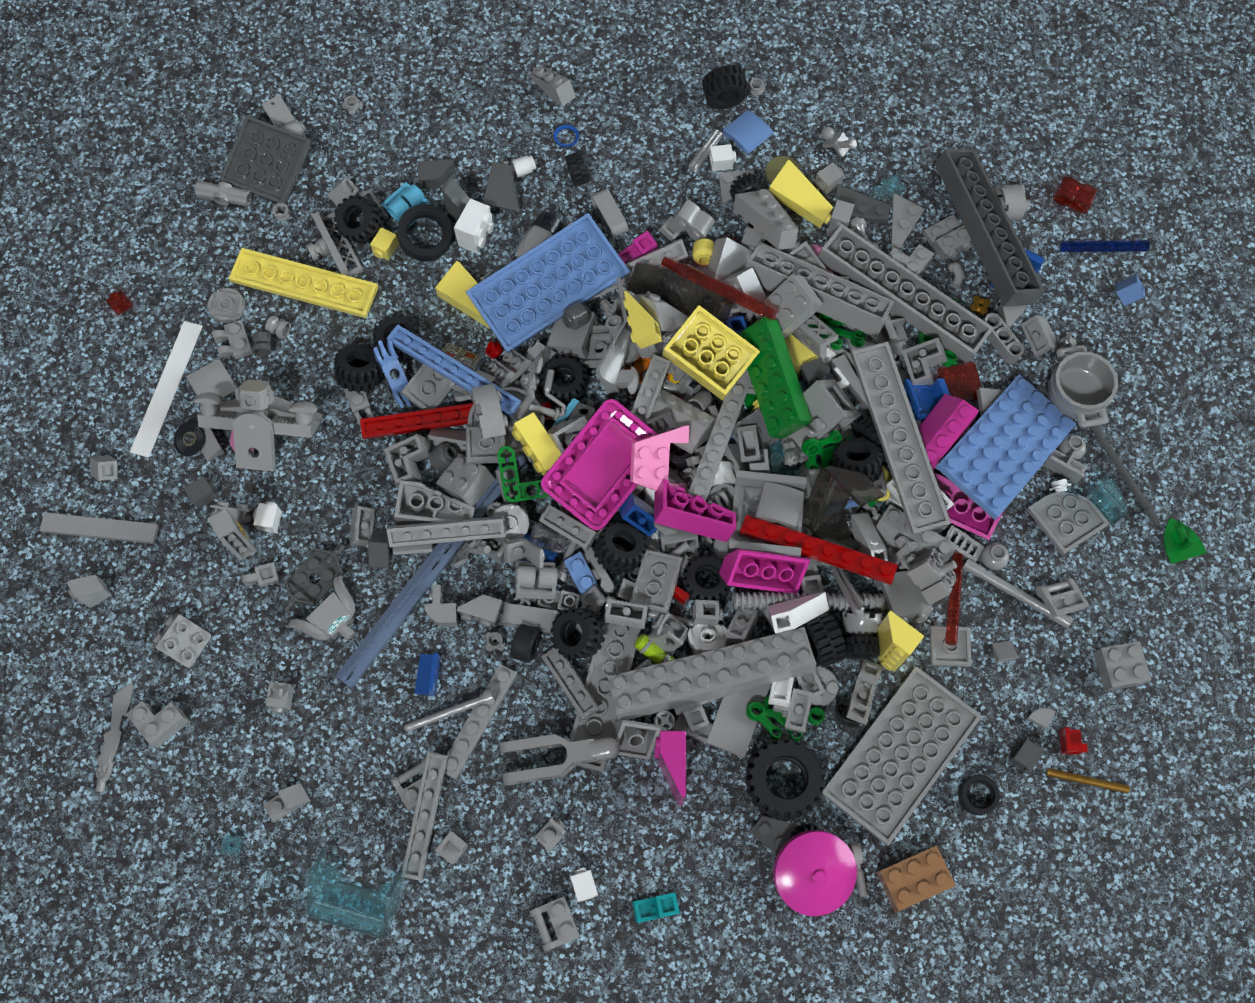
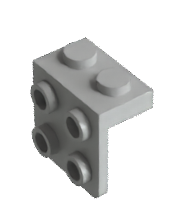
(181, 639)

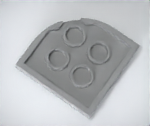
(1067, 519)

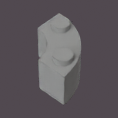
(488, 411)

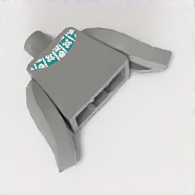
(330, 617)

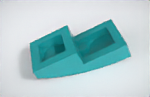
(655, 907)

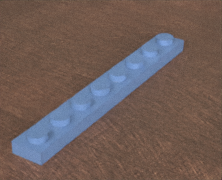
(448, 366)

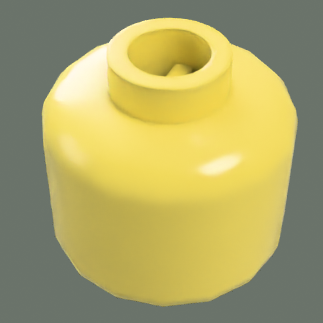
(702, 251)

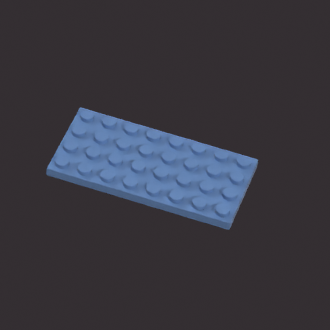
(546, 280)
(1006, 446)

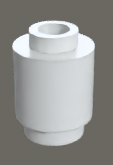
(523, 166)

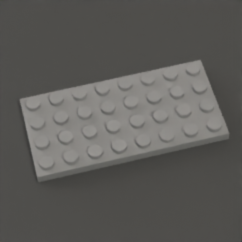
(901, 755)

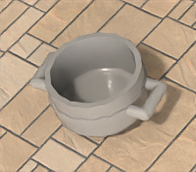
(1082, 385)

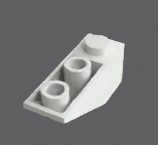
(797, 612)

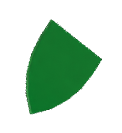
(1181, 542)

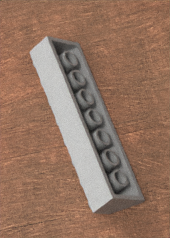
(840, 298)

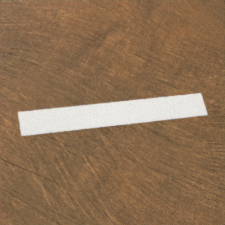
(166, 389)

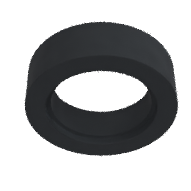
(430, 212)

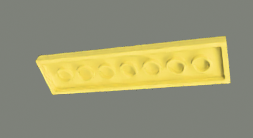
(303, 282)

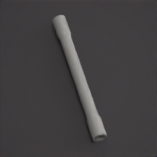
(979, 571)

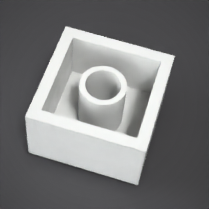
(474, 226)

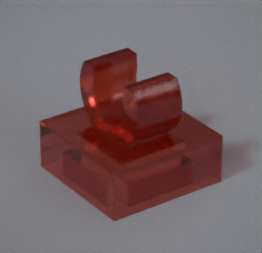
(119, 302)

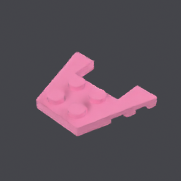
(651, 458)

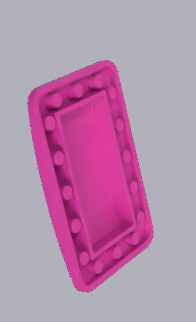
(595, 469)

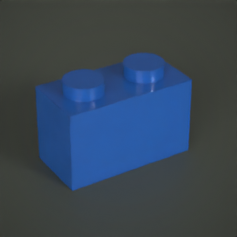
(638, 514)

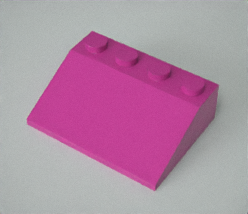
(671, 756)

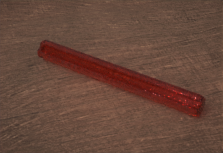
(954, 602)

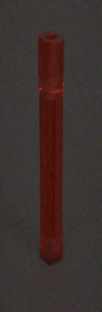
(720, 288)

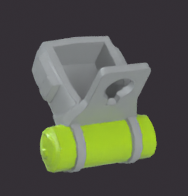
(664, 639)

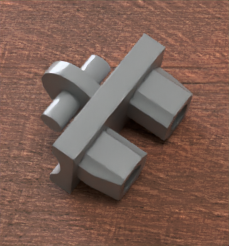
(905, 549)

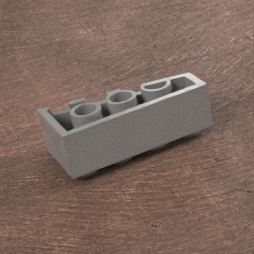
(767, 217)

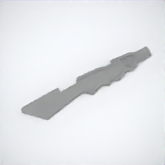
(112, 738)

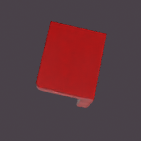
(1071, 742)

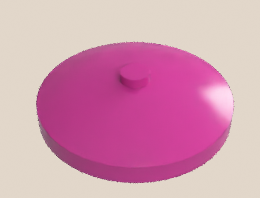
(815, 872)

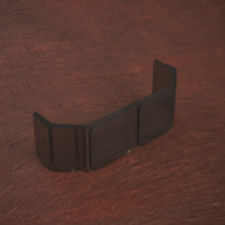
(677, 291)

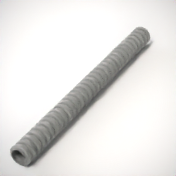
(834, 601)

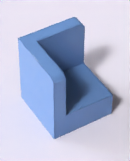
(1130, 290)

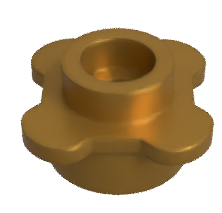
(980, 310)

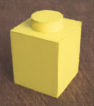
(384, 244)

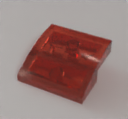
(961, 380)

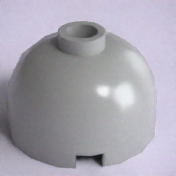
(863, 624)

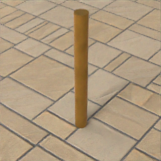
(1087, 780)

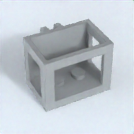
(825, 411)

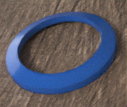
(566, 127)

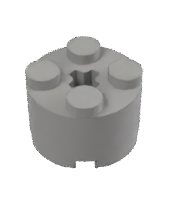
(1013, 200)

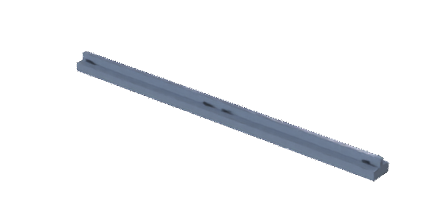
(414, 592)

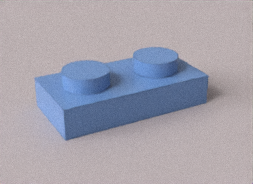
(580, 572)

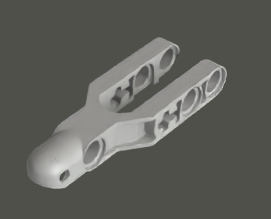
(577, 753)

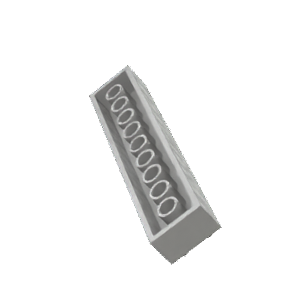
(913, 297)
(712, 674)

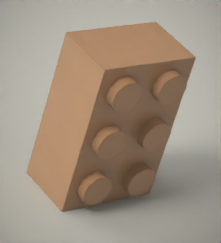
(915, 879)

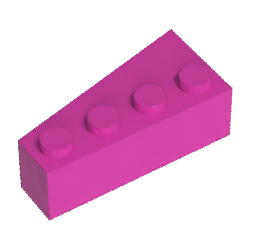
(692, 514)

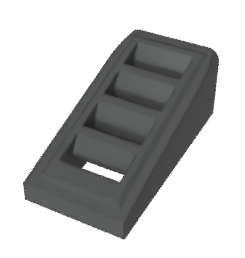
(659, 418)

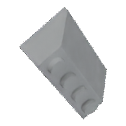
(683, 413)
(894, 524)

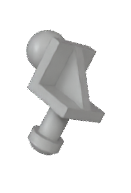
(838, 141)

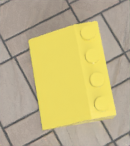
(710, 352)

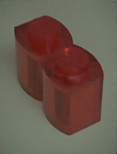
(1075, 195)

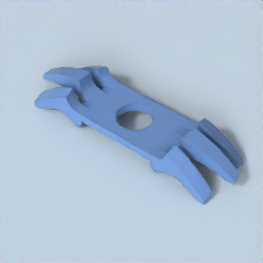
(389, 363)

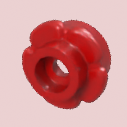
(493, 349)

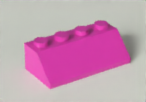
(945, 427)
(965, 511)
(764, 570)

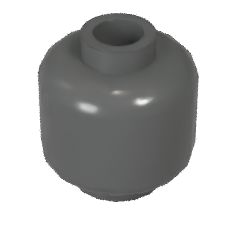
(576, 316)
(442, 456)

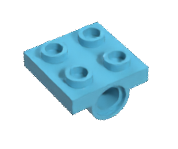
(402, 200)

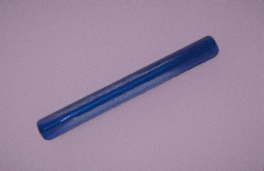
(1103, 246)

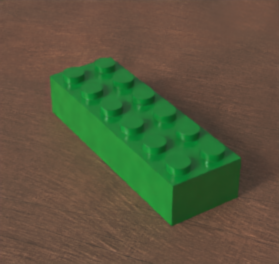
(776, 380)

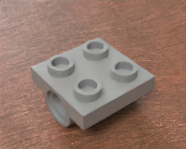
(535, 581)

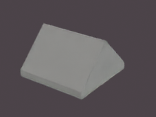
(635, 738)

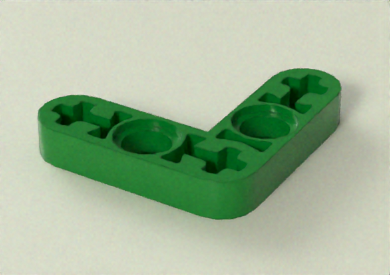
(520, 487)

